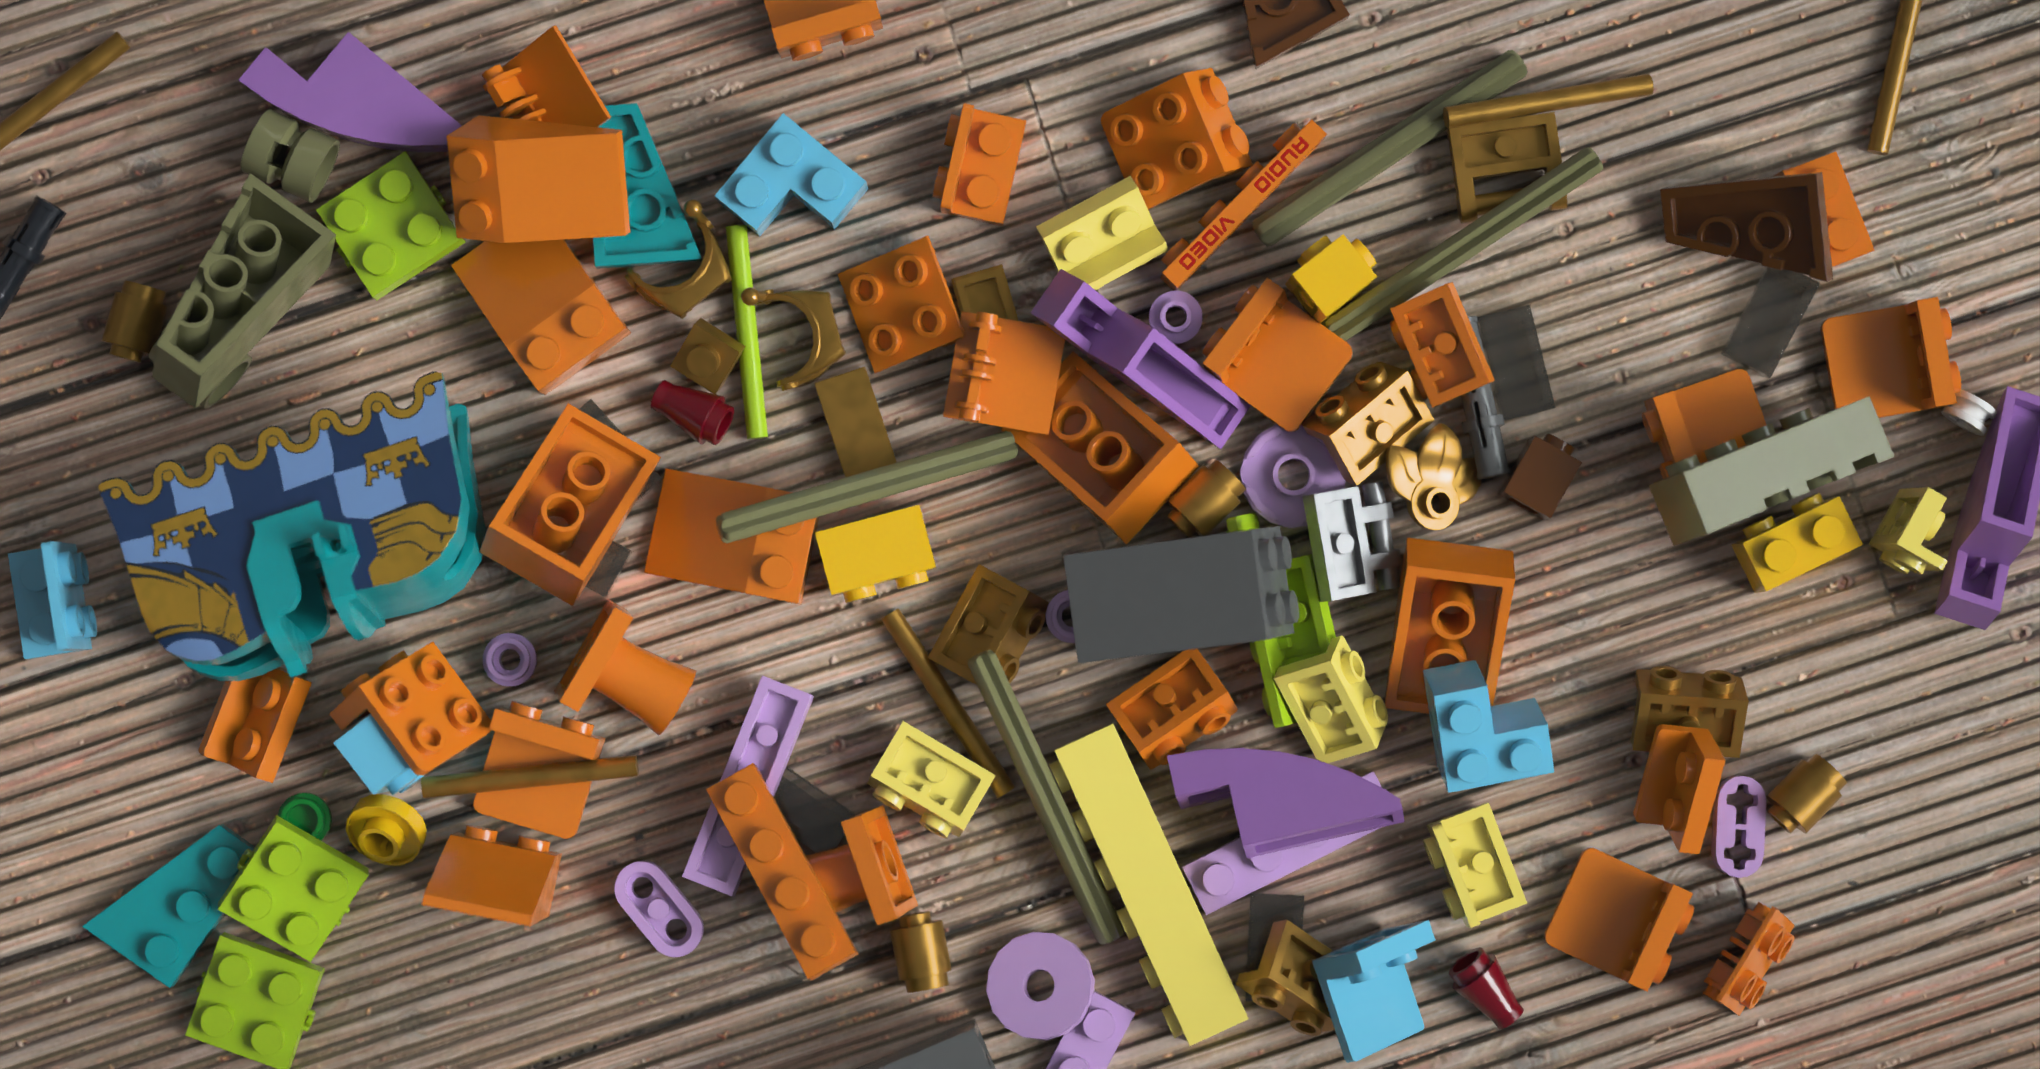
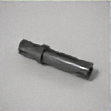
(1484, 426)

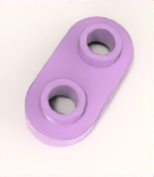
(656, 911)

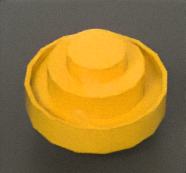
(386, 829)

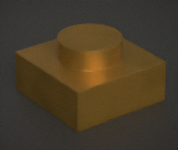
(707, 356)

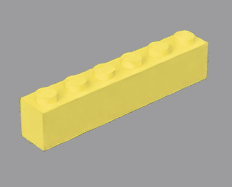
(1150, 884)

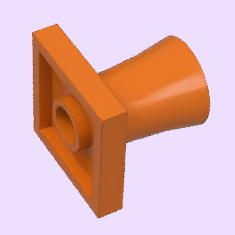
(624, 673)
(866, 868)

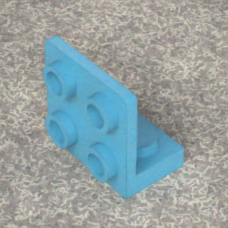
(52, 600)
(1371, 989)

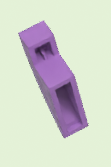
(354, 99)
(1140, 358)
(1995, 514)
(1282, 796)

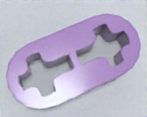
(1751, 828)

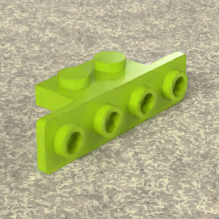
(1310, 635)

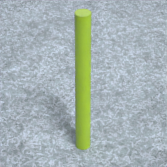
(746, 333)

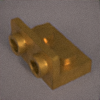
(1367, 418)
(989, 617)
(1690, 700)
(1289, 980)

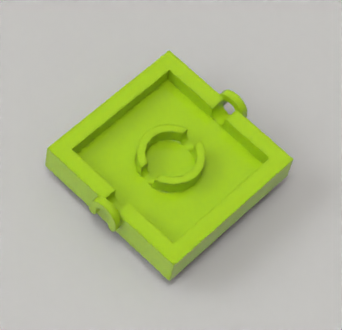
(390, 225)
(293, 888)
(255, 1001)

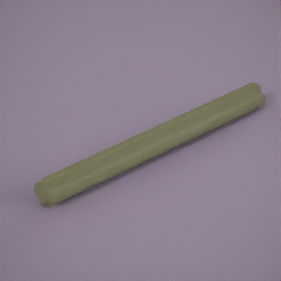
(1385, 150)
(1465, 244)
(866, 487)
(1045, 796)

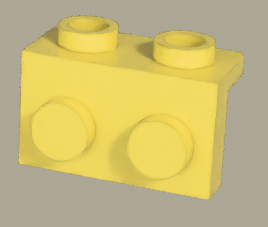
(1474, 864)

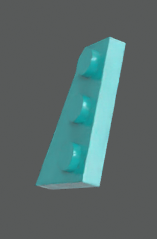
(655, 216)
(175, 908)

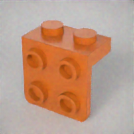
(807, 25)
(1177, 136)
(1276, 356)
(1892, 357)
(1702, 416)
(418, 707)
(527, 740)
(1619, 918)

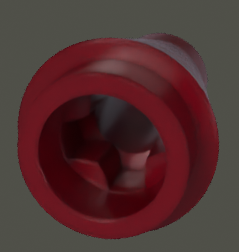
(695, 412)
(1484, 985)

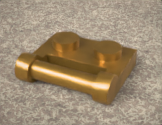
(1499, 150)

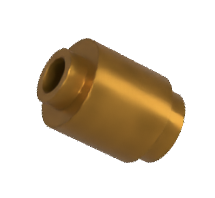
(135, 321)
(1205, 499)
(1805, 794)
(921, 952)

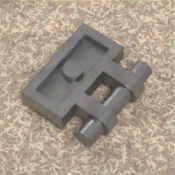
(1341, 541)

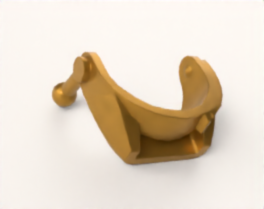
(709, 277)
(826, 339)

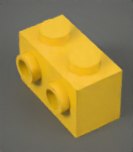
(1331, 275)
(1796, 544)
(876, 552)

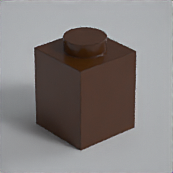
(1541, 475)

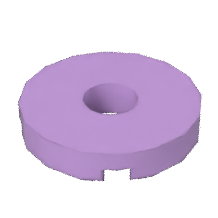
(1261, 479)
(1009, 981)

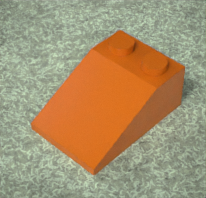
(537, 181)
(541, 307)
(1107, 451)
(569, 504)
(690, 549)
(1448, 613)
(494, 877)

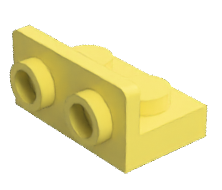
(1103, 235)
(1909, 521)
(1333, 702)
(929, 781)

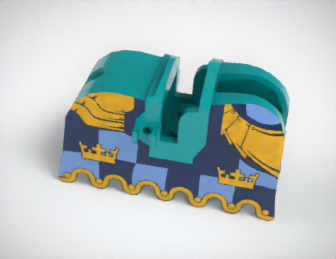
(238, 553)

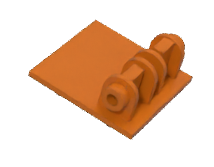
(546, 85)
(901, 304)
(1004, 373)
(1769, 942)

